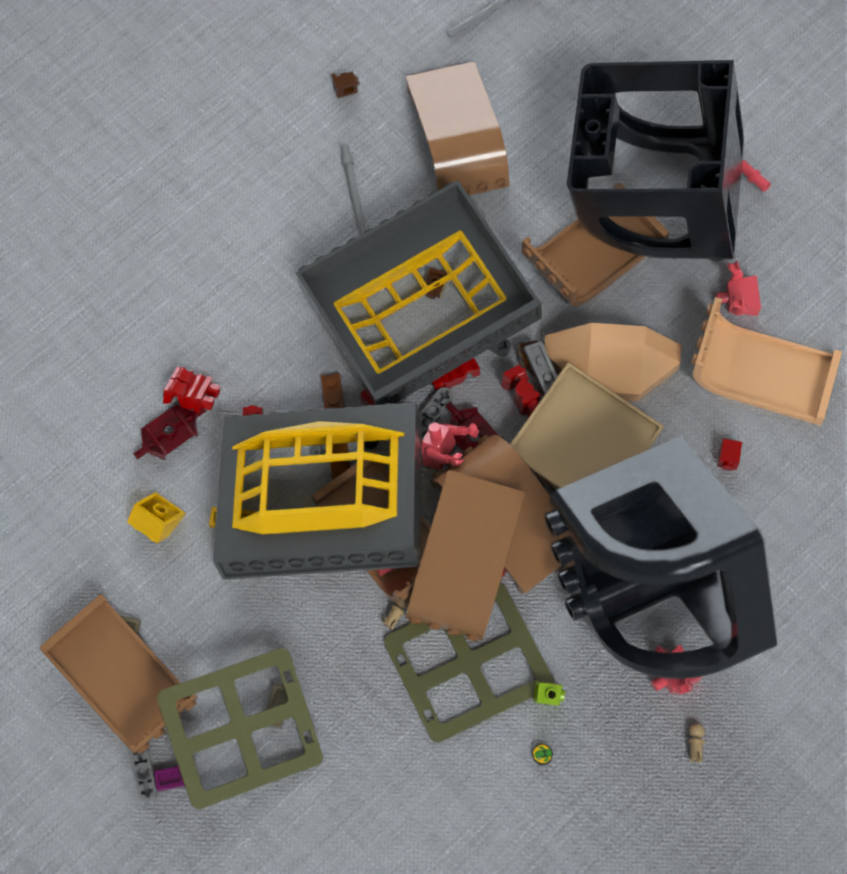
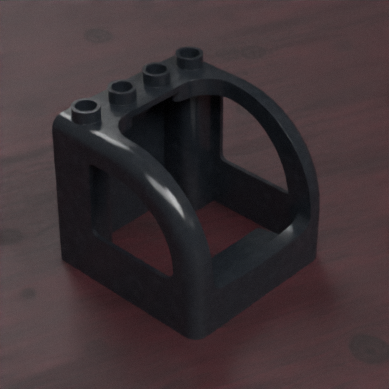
(712, 185)
(659, 533)

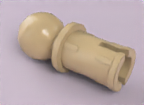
(395, 613)
(696, 744)

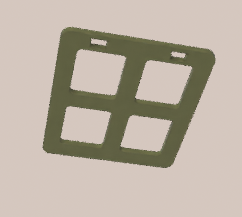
(469, 663)
(238, 728)

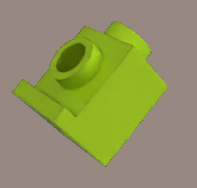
(541, 693)

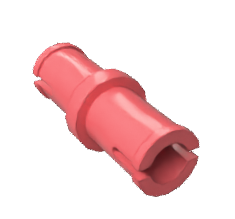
(755, 176)

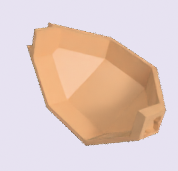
(619, 357)

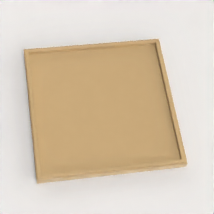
(581, 430)

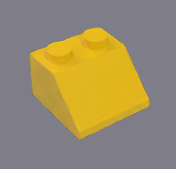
(155, 517)

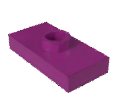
(168, 778)

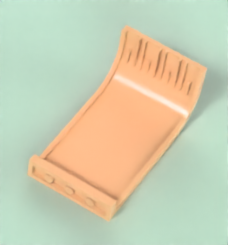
(764, 369)

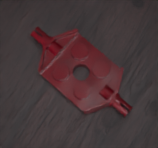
(464, 418)
(159, 443)

